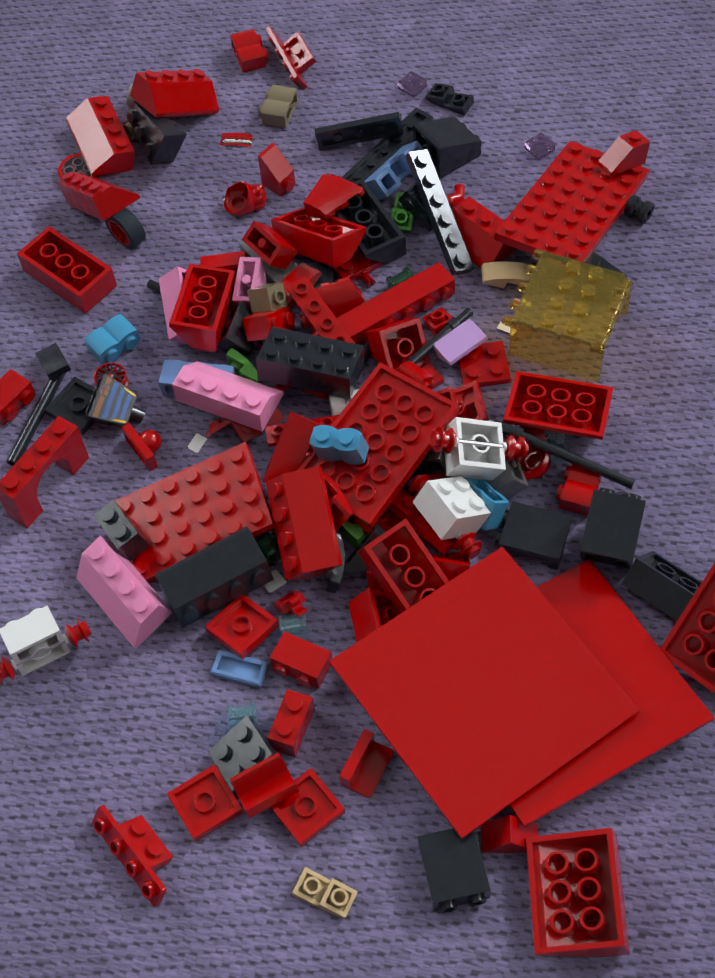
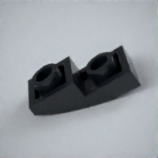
(445, 97)
(53, 361)
(334, 576)

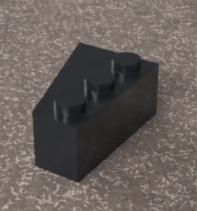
(157, 135)

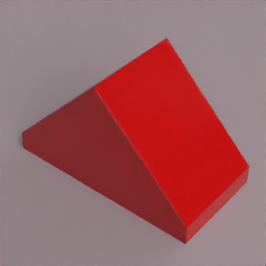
(506, 835)

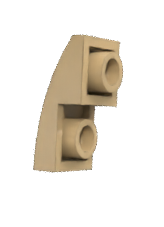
(501, 273)
(324, 893)

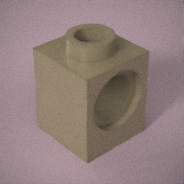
(267, 297)

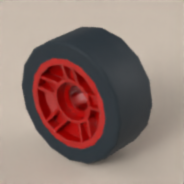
(126, 228)

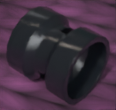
(639, 209)

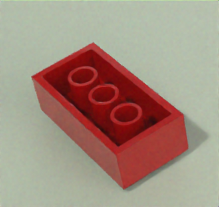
(67, 269)

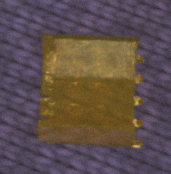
(567, 314)

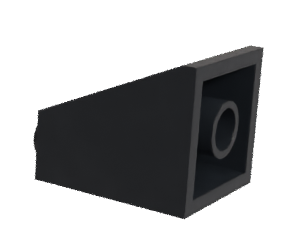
(448, 143)
(612, 528)

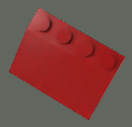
(559, 405)
(693, 636)
(577, 894)

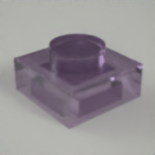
(412, 84)
(539, 146)

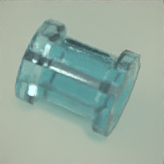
(293, 625)
(236, 714)

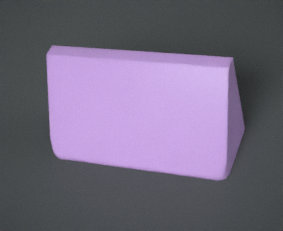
(459, 342)

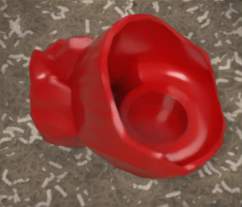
(244, 198)

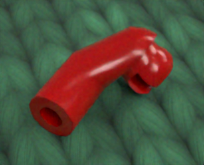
(458, 195)

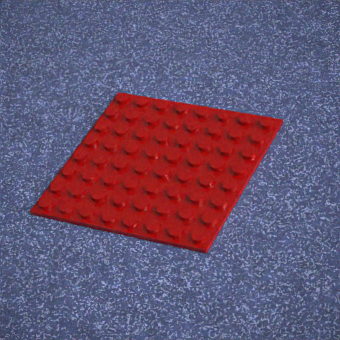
(639, 667)
(483, 690)

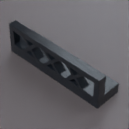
(359, 131)

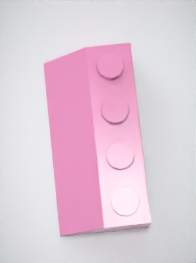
(226, 395)
(121, 591)

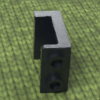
(534, 533)
(453, 870)

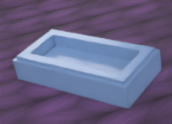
(234, 669)

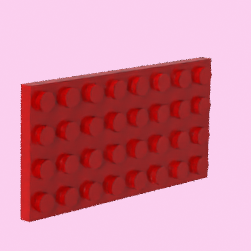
(570, 205)

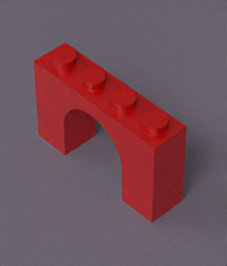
(18, 488)

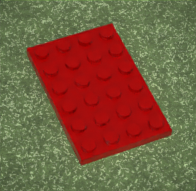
(397, 425)
(197, 509)

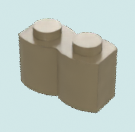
(278, 106)

